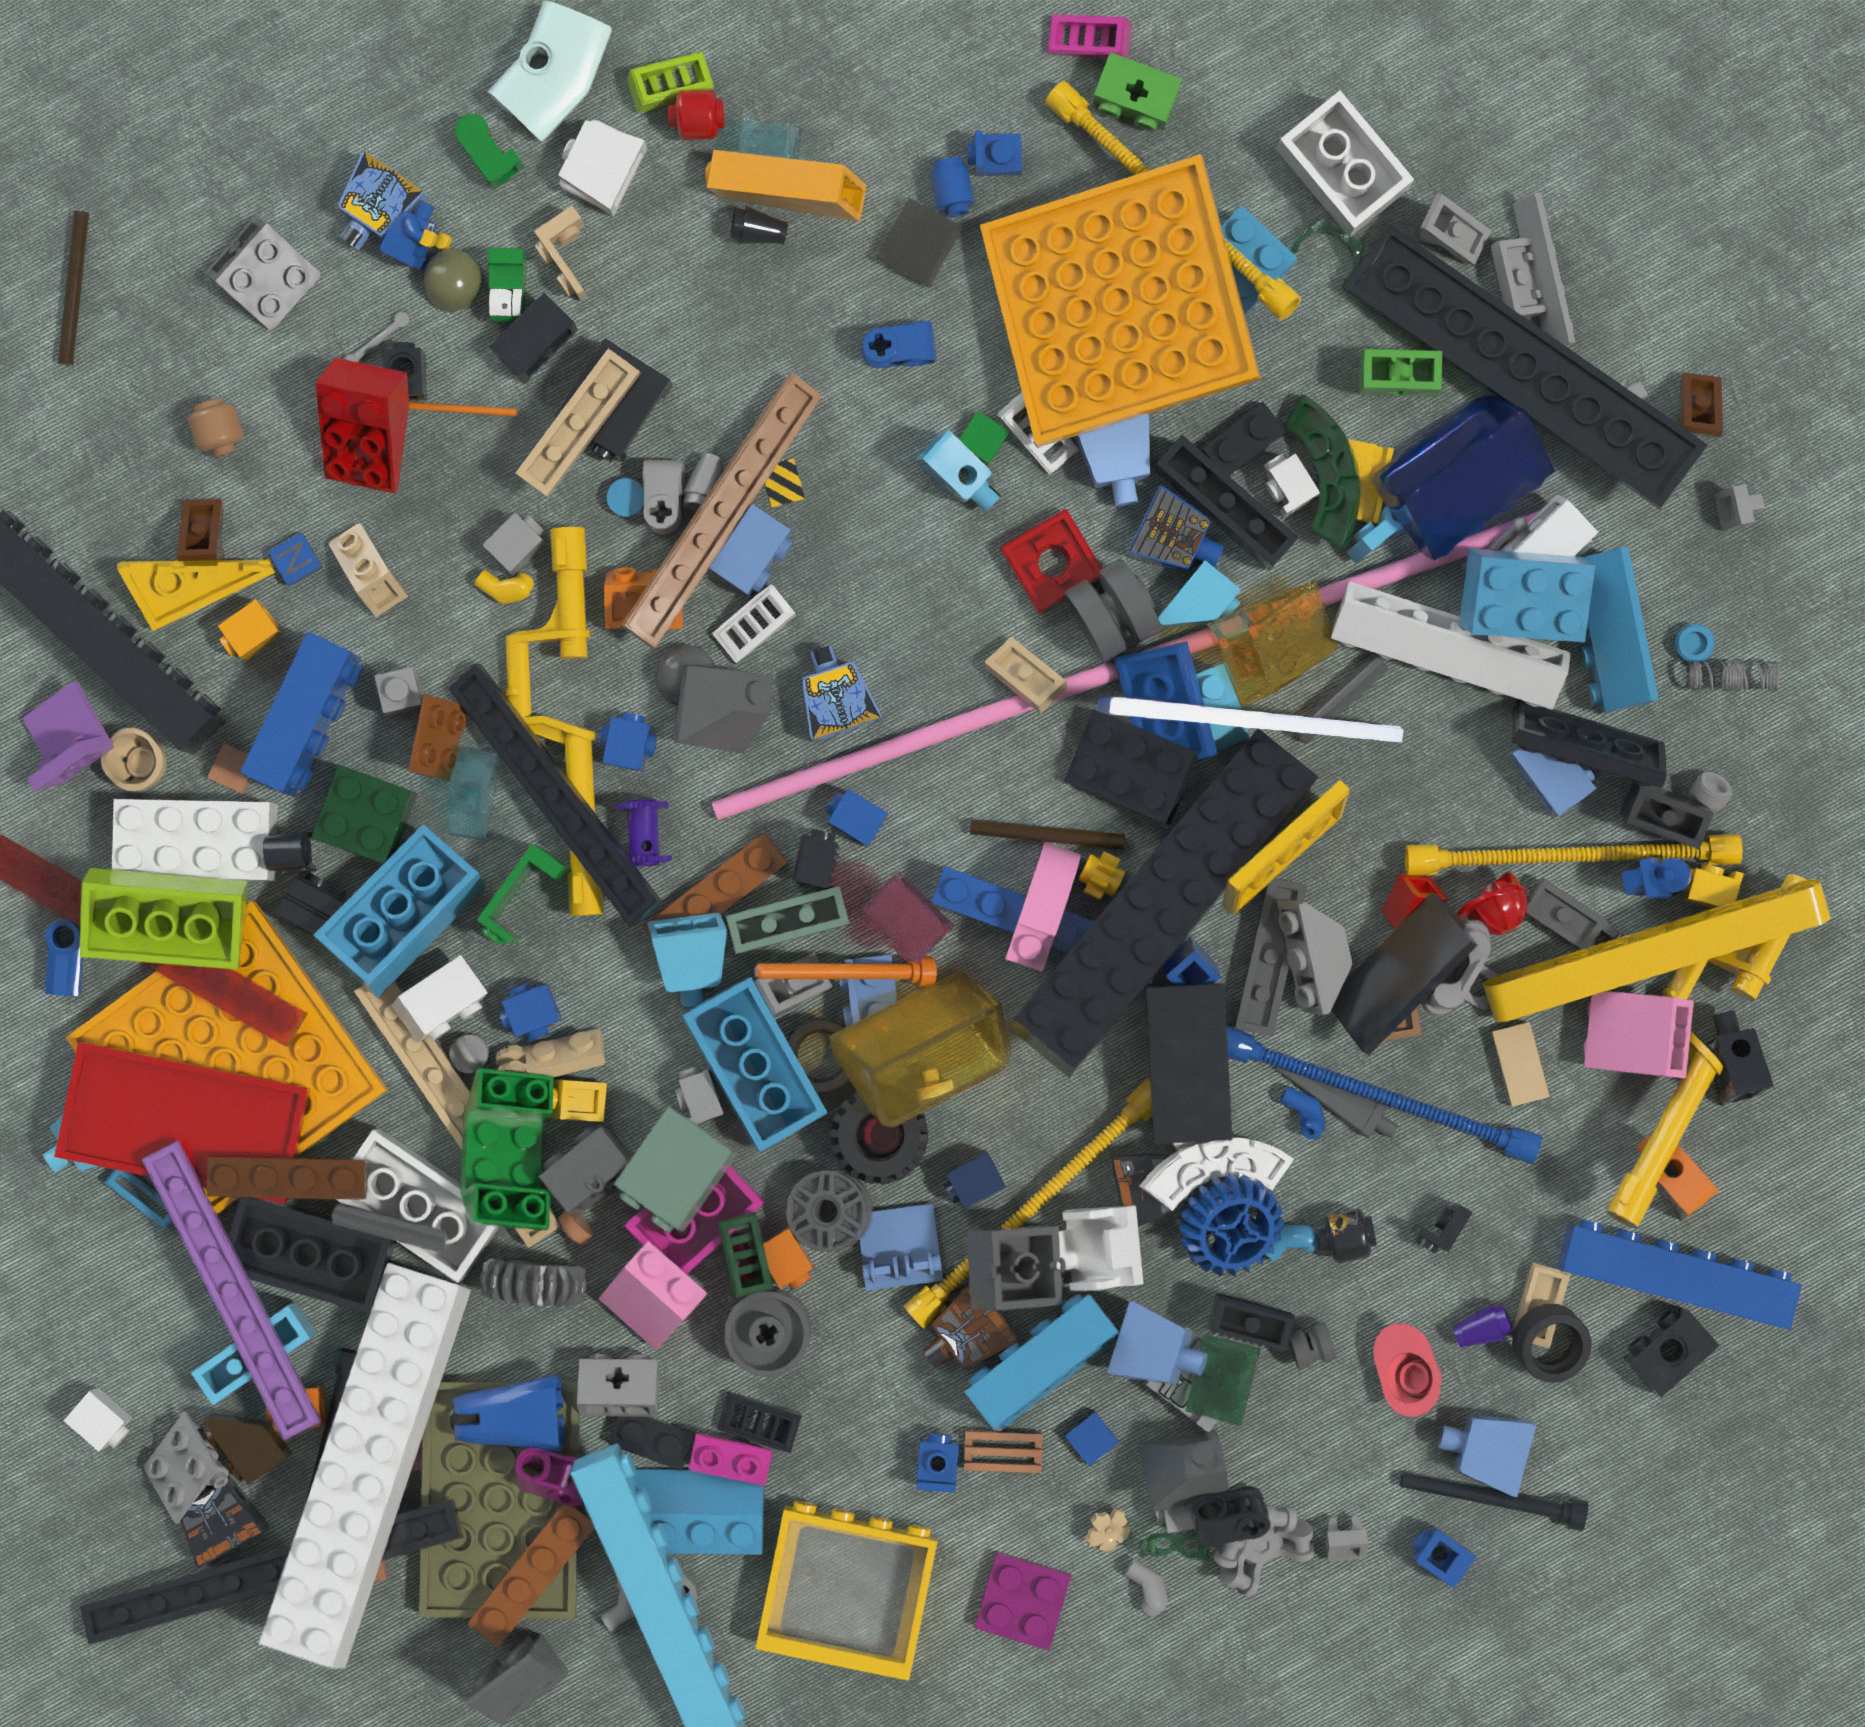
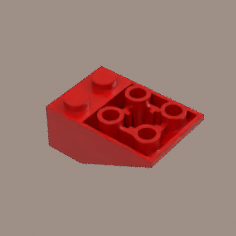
(362, 423)

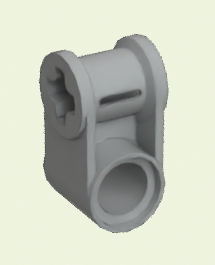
(663, 488)

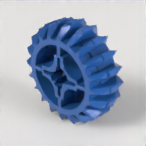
(1225, 1212)

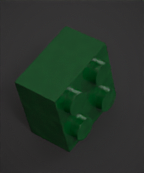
(364, 814)

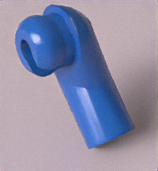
(1309, 1112)

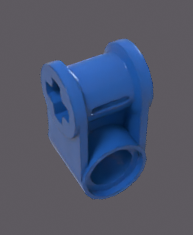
(908, 345)

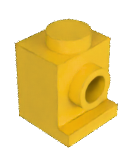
(1711, 888)

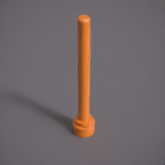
(919, 974)

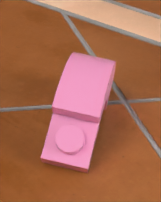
(1043, 906)

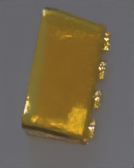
(924, 1048)

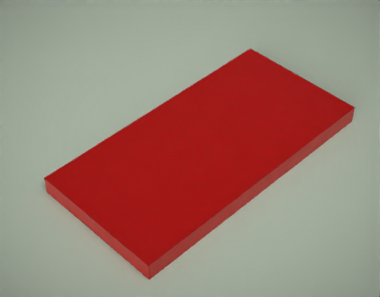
(138, 1103)

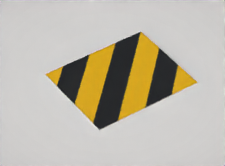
(784, 484)

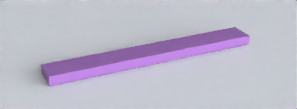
(231, 1290)

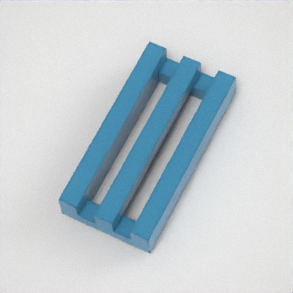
(112, 1182)

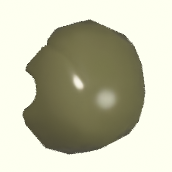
(452, 280)

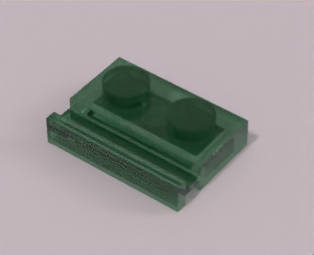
(1226, 1380)

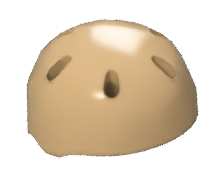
(143, 763)

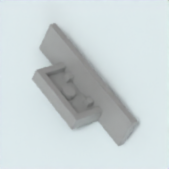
(1530, 271)

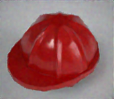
(1499, 906)

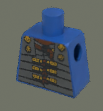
(1173, 535)

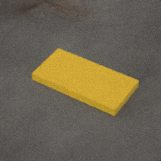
(1285, 848)

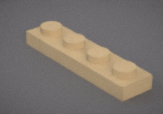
(578, 423)

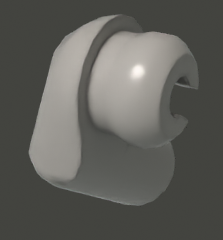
(620, 1613)

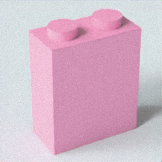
(1638, 1034)
(652, 1295)

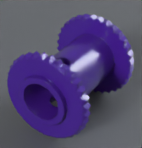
(643, 827)

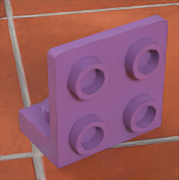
(66, 736)

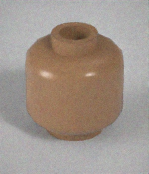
(215, 427)

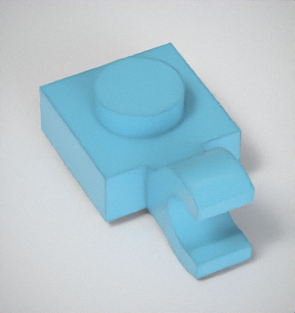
(1371, 536)

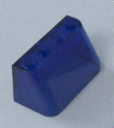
(1464, 474)

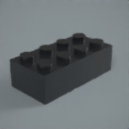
(309, 1253)

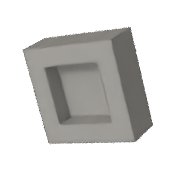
(1737, 506)
(1346, 1544)

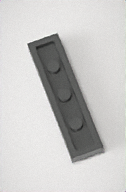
(1267, 962)

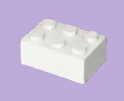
(1344, 163)

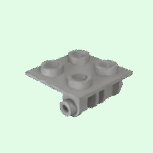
(184, 1467)

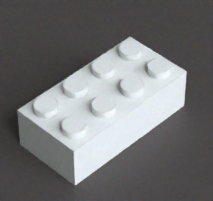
(193, 838)
(419, 1192)

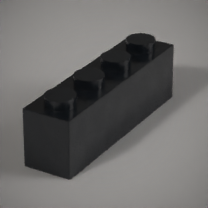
(1225, 503)

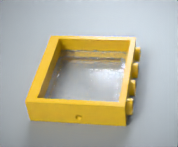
(847, 1590)

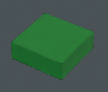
(984, 437)

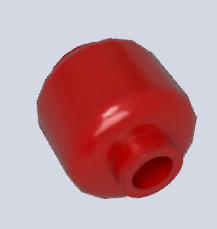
(697, 114)

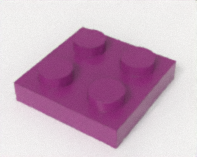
(1022, 1600)

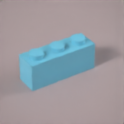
(228, 1370)

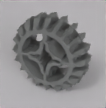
(533, 1282)

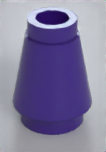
(1484, 1327)

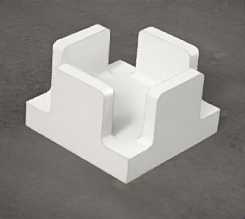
(1101, 1247)

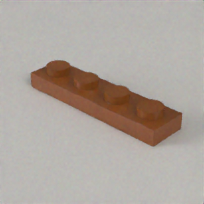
(728, 882)
(532, 1574)

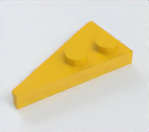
(177, 588)

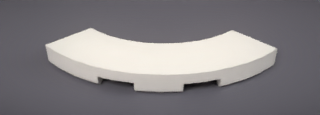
(1209, 1159)

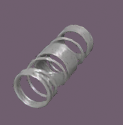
(1733, 675)

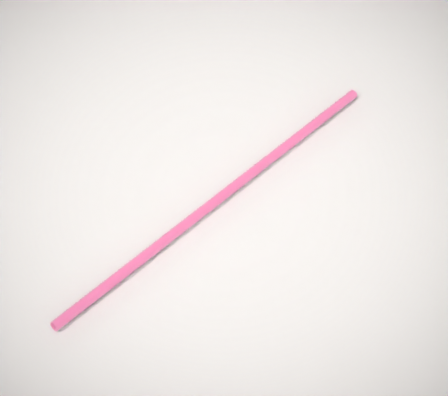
(1076, 684)

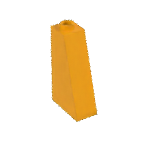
(787, 184)

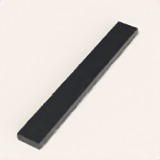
(555, 795)

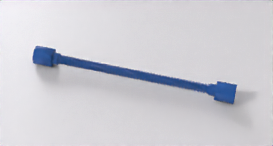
(1515, 1142)

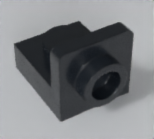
(1450, 1225)

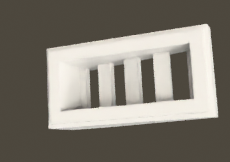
(1049, 464)
(779, 603)

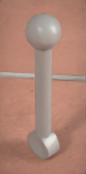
(400, 321)
(1518, 525)

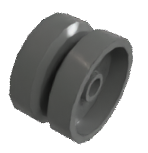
(768, 1355)

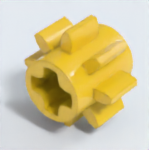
(1101, 875)

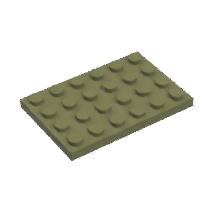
(492, 1512)

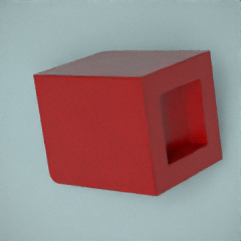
(1407, 895)

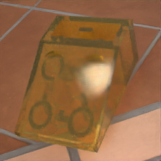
(1273, 641)

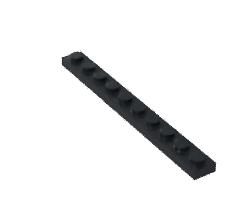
(247, 1579)

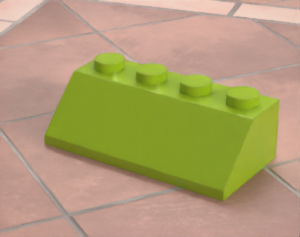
(162, 918)

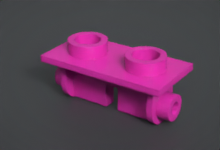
(730, 1459)

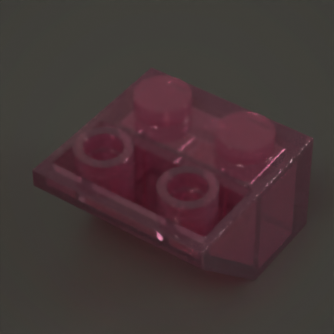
(906, 918)

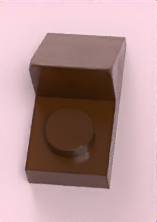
(1701, 405)
(201, 530)

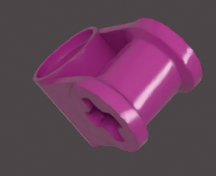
(553, 1480)

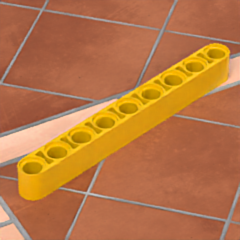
(1657, 950)

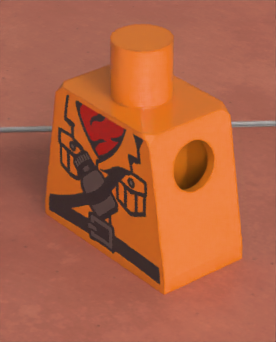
(1686, 1191)

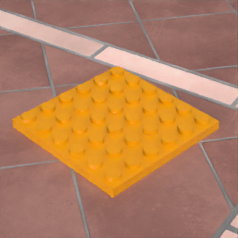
(1120, 301)
(180, 1026)

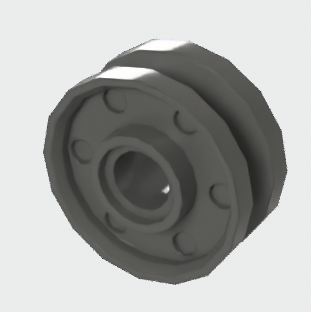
(806, 1215)

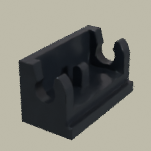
(534, 337)

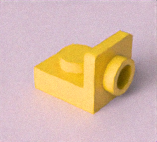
(578, 1100)

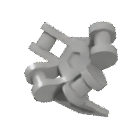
(1457, 984)
(1263, 1549)

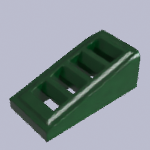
(746, 1288)

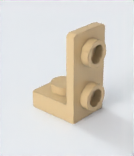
(563, 230)
(367, 570)

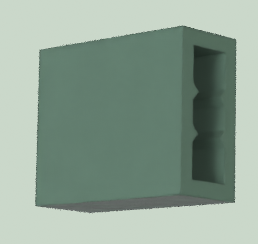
(674, 1171)

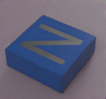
(295, 559)

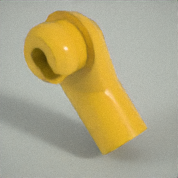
(505, 591)

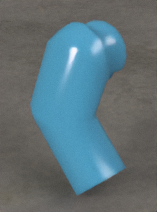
(1295, 1237)

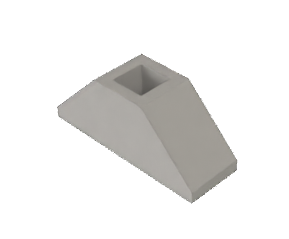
(1316, 955)

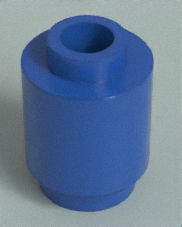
(952, 187)

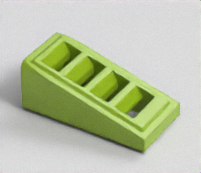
(649, 73)

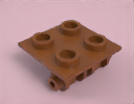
(437, 738)

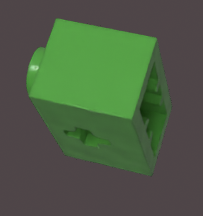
(1119, 82)
(1400, 372)

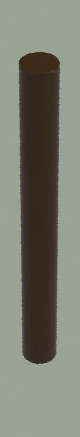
(73, 288)
(1047, 834)

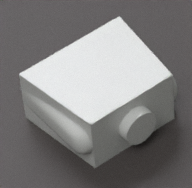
(601, 164)

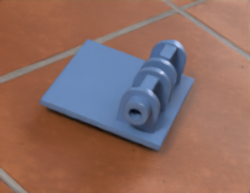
(901, 1248)

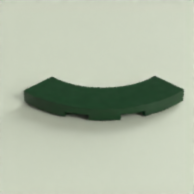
(1336, 467)

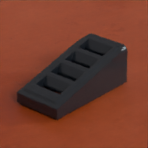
(768, 1440)

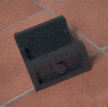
(631, 412)

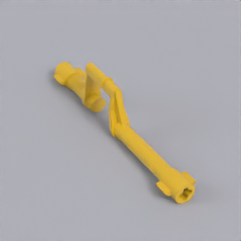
(568, 627)
(1752, 970)

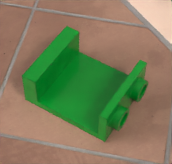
(533, 857)

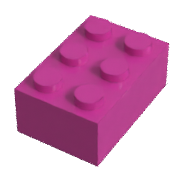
(686, 1249)

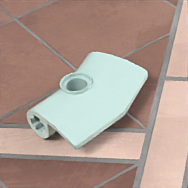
(550, 94)

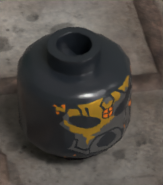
(1348, 1236)

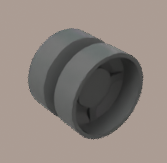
(1121, 605)

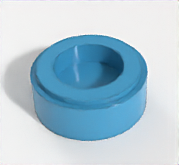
(626, 498)
(1694, 643)

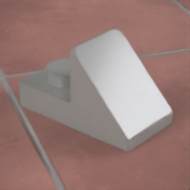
(1454, 230)
(785, 994)

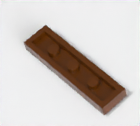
(286, 1177)

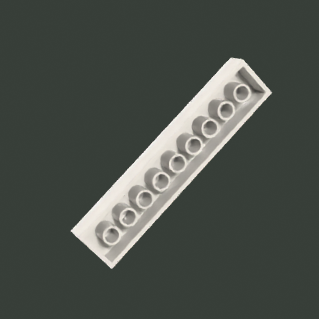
(365, 1467)

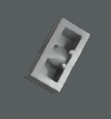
(637, 1394)

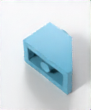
(1201, 599)
(1219, 693)

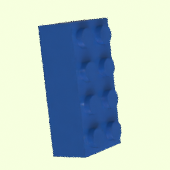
(302, 715)

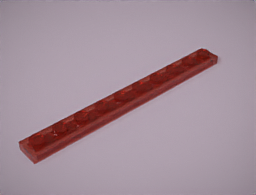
(219, 986)

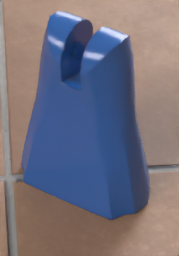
(515, 1415)

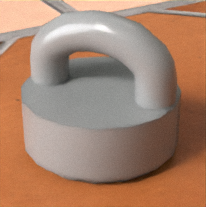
(1711, 791)
(469, 1053)

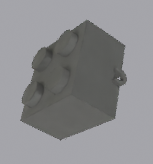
(582, 1173)
(1015, 1267)

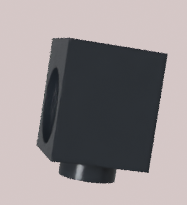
(406, 352)

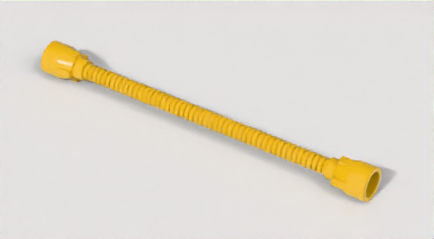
(1072, 107)
(1717, 850)
(930, 1301)

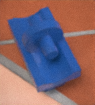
(1657, 878)

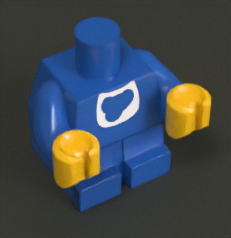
(413, 235)

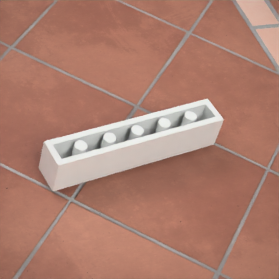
(1438, 644)

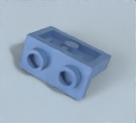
(868, 995)

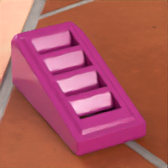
(1106, 23)

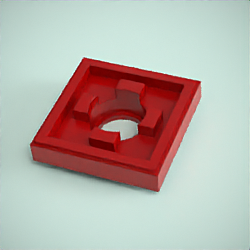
(1055, 533)

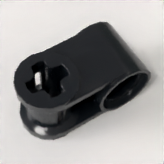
(289, 853)
(1226, 1517)

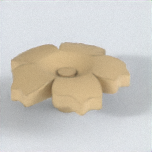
(1108, 1530)

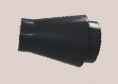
(757, 228)

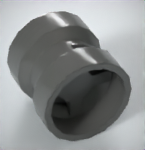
(1320, 1344)

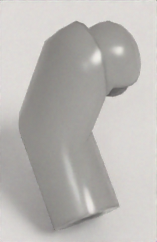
(1153, 1587)

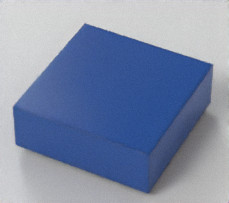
(1091, 1438)

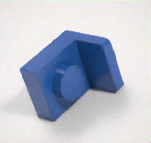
(995, 154)

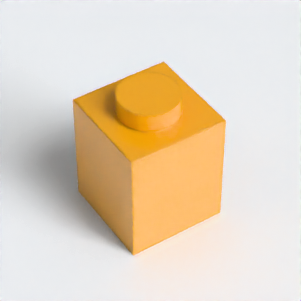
(249, 631)

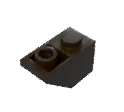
(248, 1444)

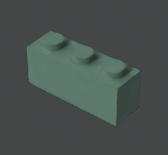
(788, 920)

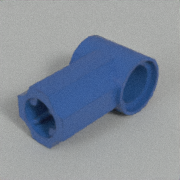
(63, 962)

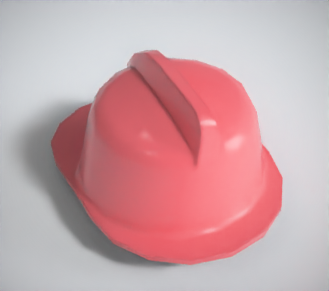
(1407, 1369)

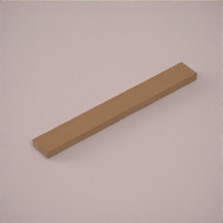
(721, 510)

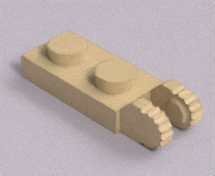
(555, 1056)

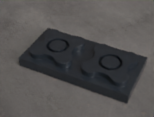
(1589, 743)

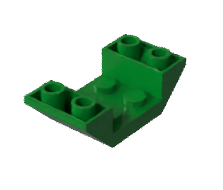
(506, 1149)

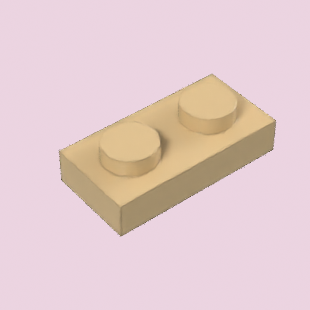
(1026, 675)

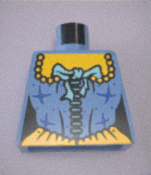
(375, 200)
(836, 697)

